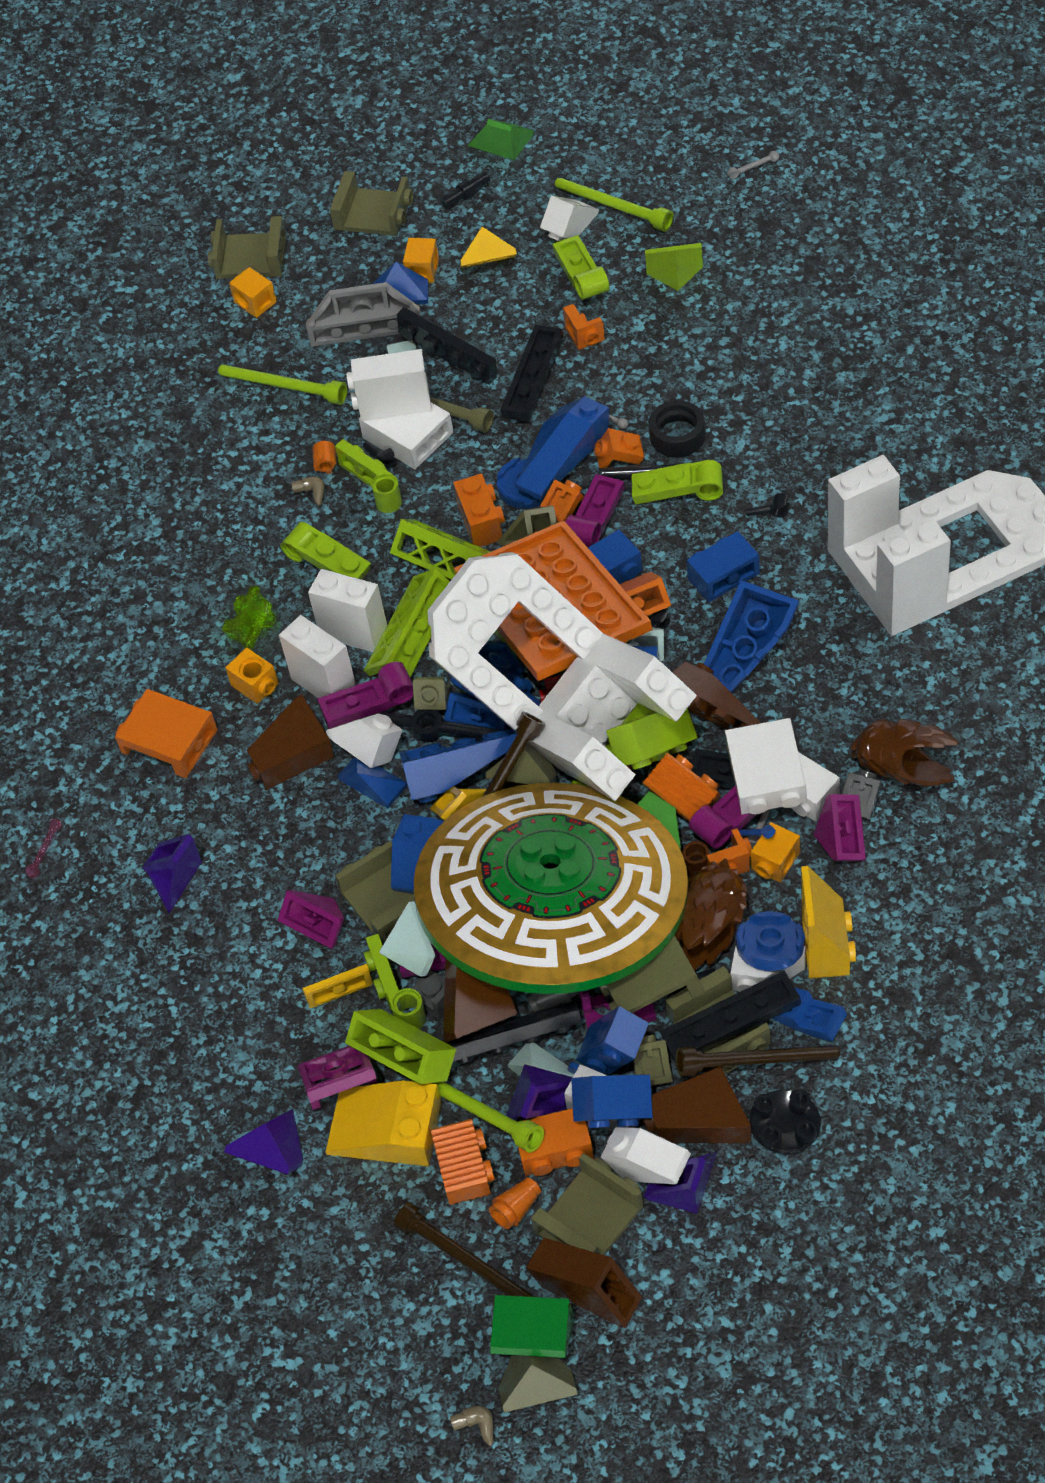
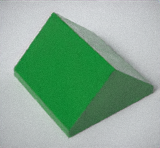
(531, 1326)

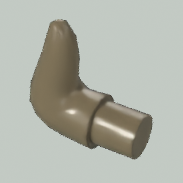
(310, 484)
(472, 1416)

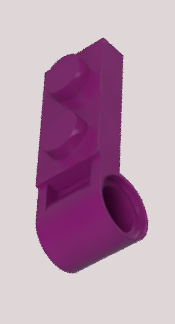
(596, 509)
(368, 698)
(716, 823)

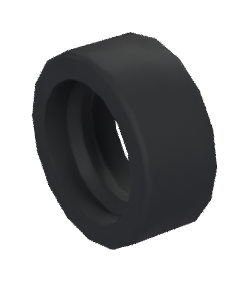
(680, 445)

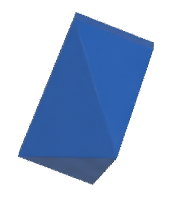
(406, 282)
(470, 710)
(372, 782)

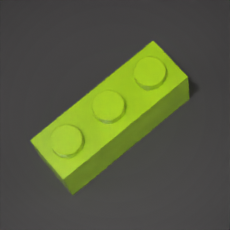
(650, 738)
(400, 1046)

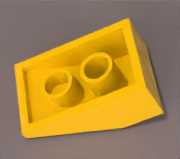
(825, 928)
(386, 1122)

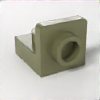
(430, 693)
(653, 1060)

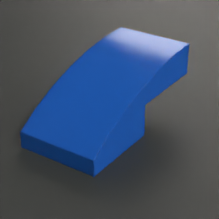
(814, 1017)

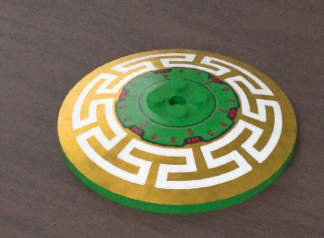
(556, 928)

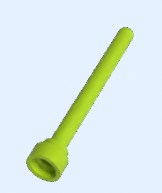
(659, 218)
(333, 392)
(525, 1134)

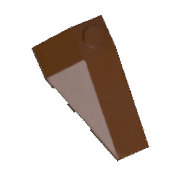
(713, 699)

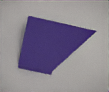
(172, 867)
(538, 1093)
(271, 1144)
(690, 1187)

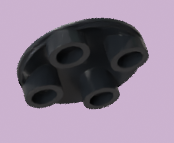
(785, 1121)

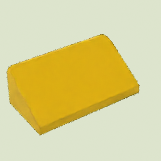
(337, 986)

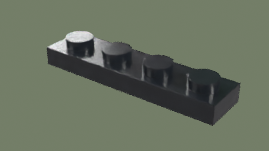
(446, 345)
(532, 373)
(733, 1015)
(524, 1028)

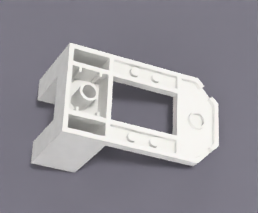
(903, 555)
(586, 700)

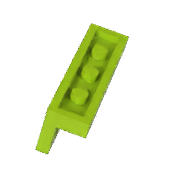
(437, 538)
(408, 627)

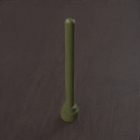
(480, 418)

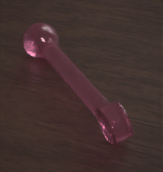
(32, 870)

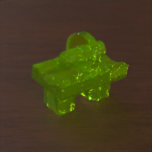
(252, 615)

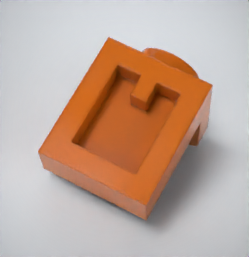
(581, 331)
(564, 498)

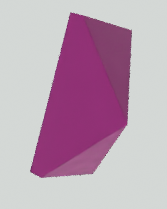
(841, 828)
(312, 916)

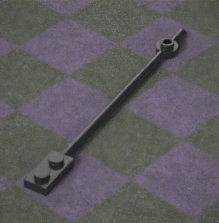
(711, 763)

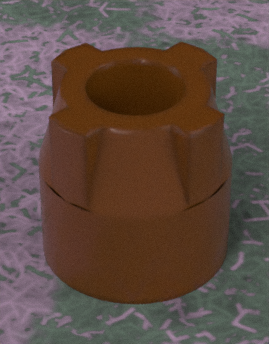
(695, 856)

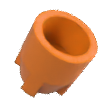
(324, 456)

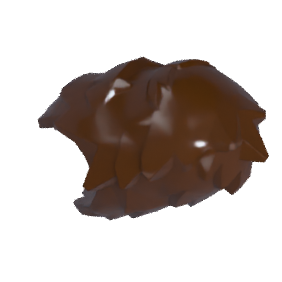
(896, 751)
(711, 913)

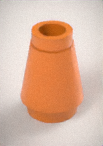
(514, 1203)

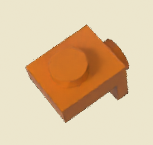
(618, 446)
(737, 855)

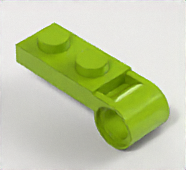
(580, 268)
(373, 473)
(678, 480)
(323, 552)
(387, 988)

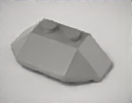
(357, 314)

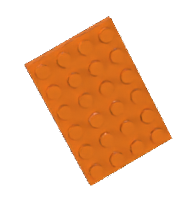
(584, 582)

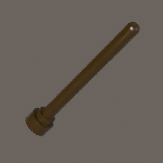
(527, 729)
(691, 1061)
(411, 1220)

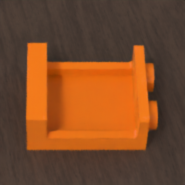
(167, 731)

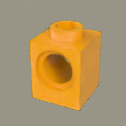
(422, 257)
(252, 292)
(252, 675)
(775, 855)

